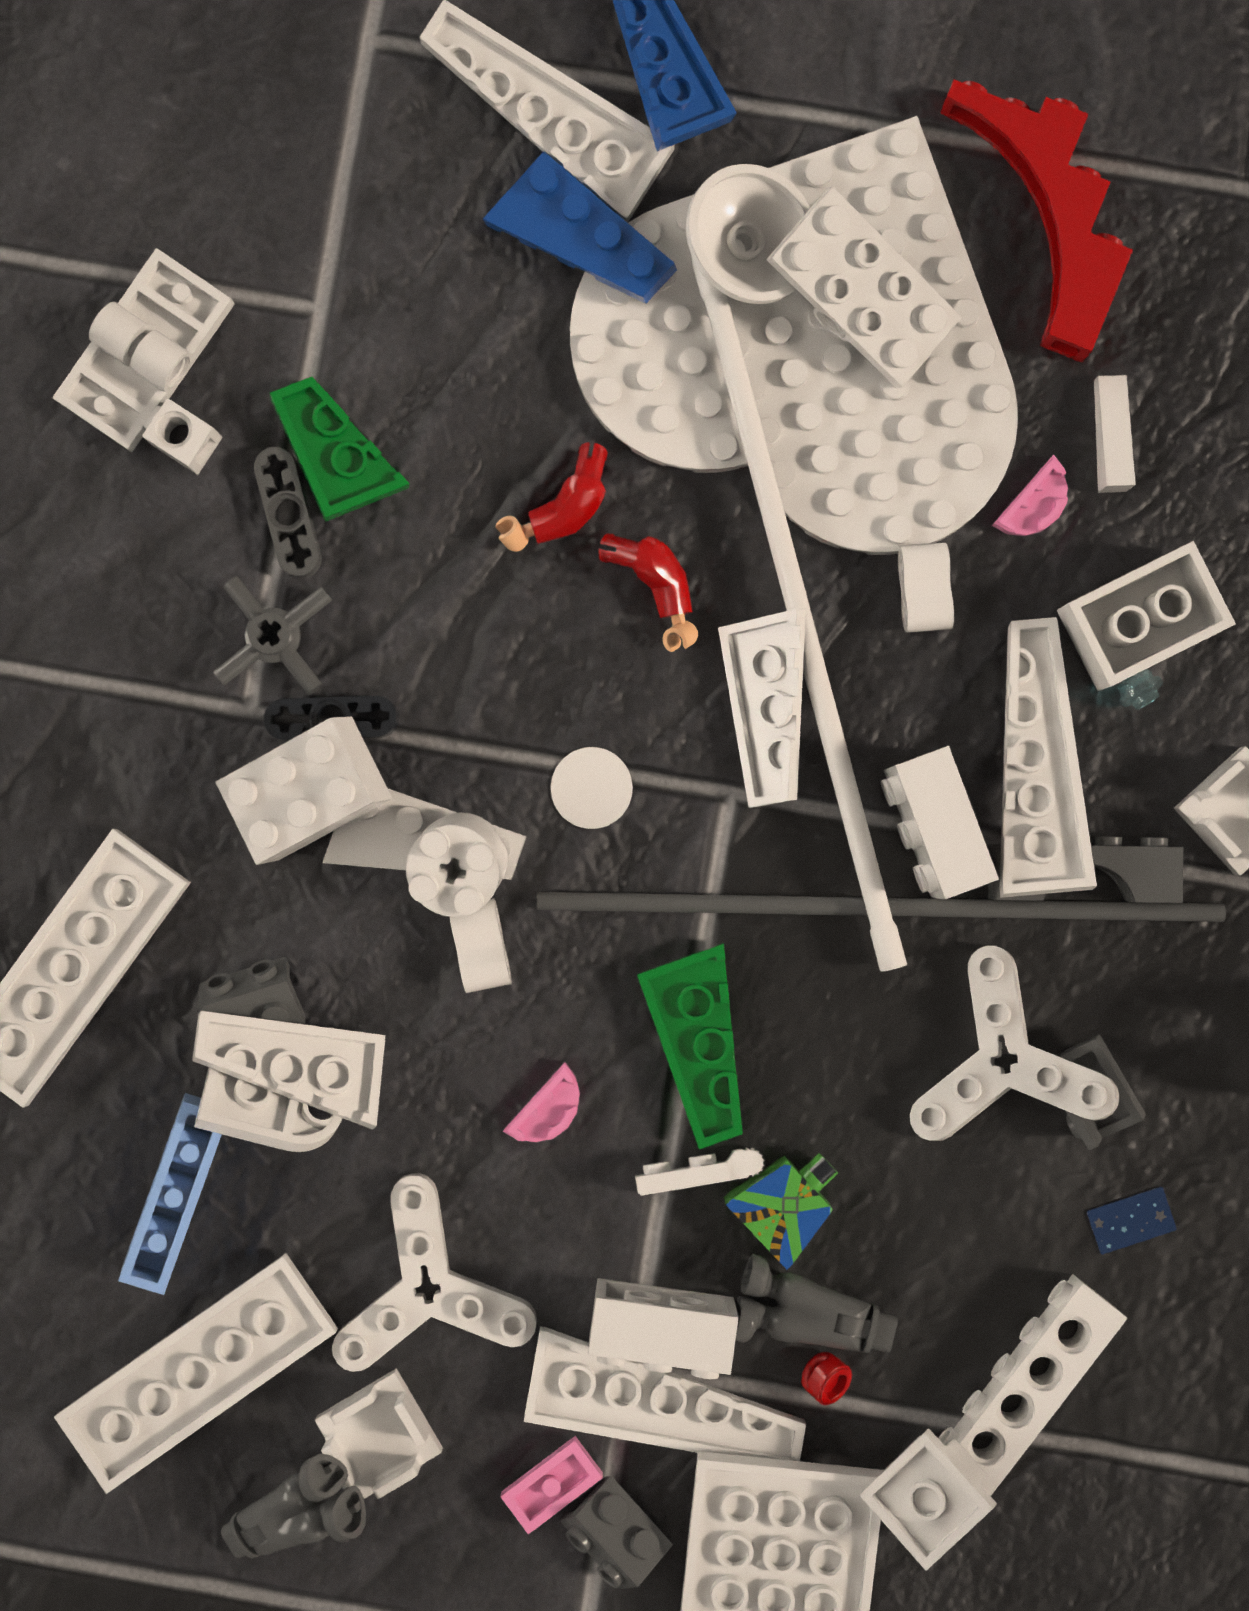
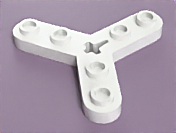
(1038, 1073)
(458, 1302)

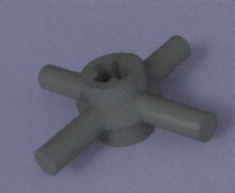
(256, 635)

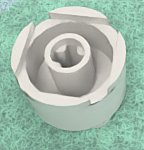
(433, 876)

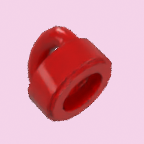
(826, 1378)

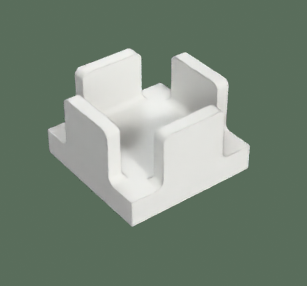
(1221, 811)
(379, 1436)
(930, 1497)

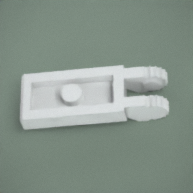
(701, 1171)

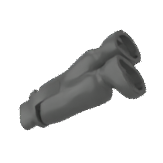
(809, 1312)
(299, 1512)

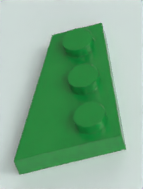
(333, 454)

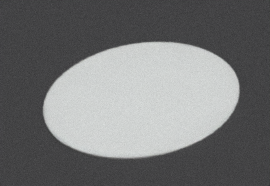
(591, 787)

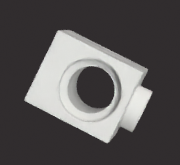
(198, 445)

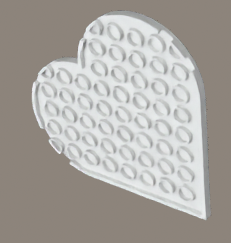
(846, 446)

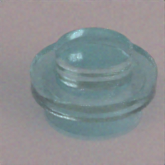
(1139, 689)

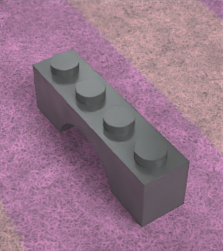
(1142, 873)

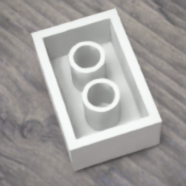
(1145, 616)
(303, 789)
(939, 825)
(663, 1328)

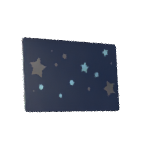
(1131, 1220)

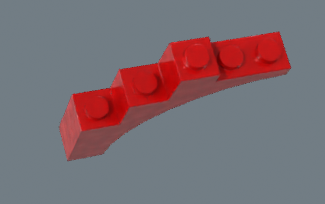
(1068, 200)

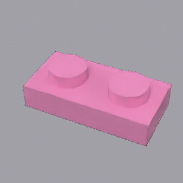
(551, 1485)

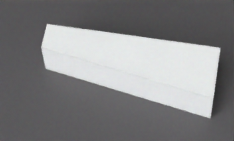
(1113, 435)

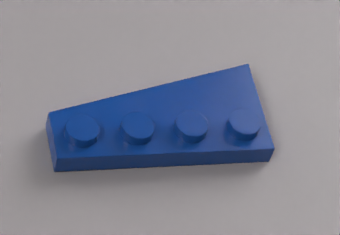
(671, 72)
(568, 221)

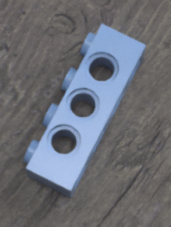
(170, 1201)

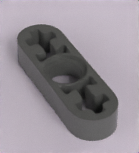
(290, 478)

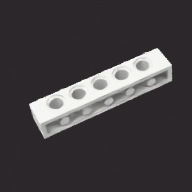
(1040, 1394)

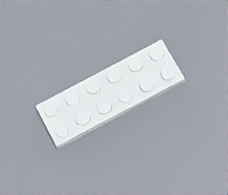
(79, 959)
(196, 1373)

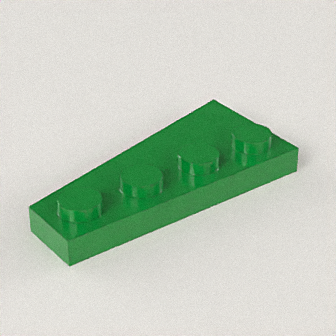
(696, 1032)

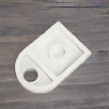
(260, 1115)

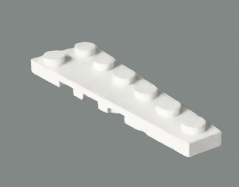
(563, 118)
(1043, 798)
(650, 1406)

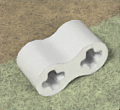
(925, 587)
(481, 949)

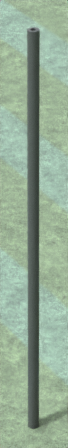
(898, 906)

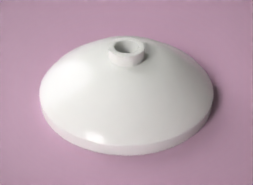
(750, 207)

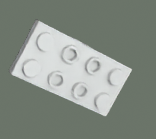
(863, 288)
(143, 348)

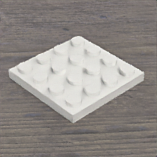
(779, 1536)

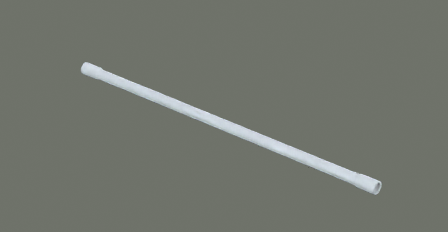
(883, 929)

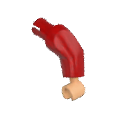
(569, 511)
(663, 573)

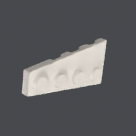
(765, 694)
(389, 831)
(306, 1063)

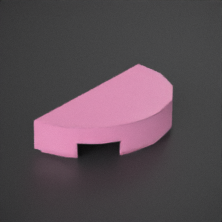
(1037, 503)
(548, 1110)

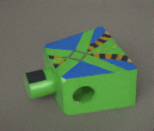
(784, 1205)

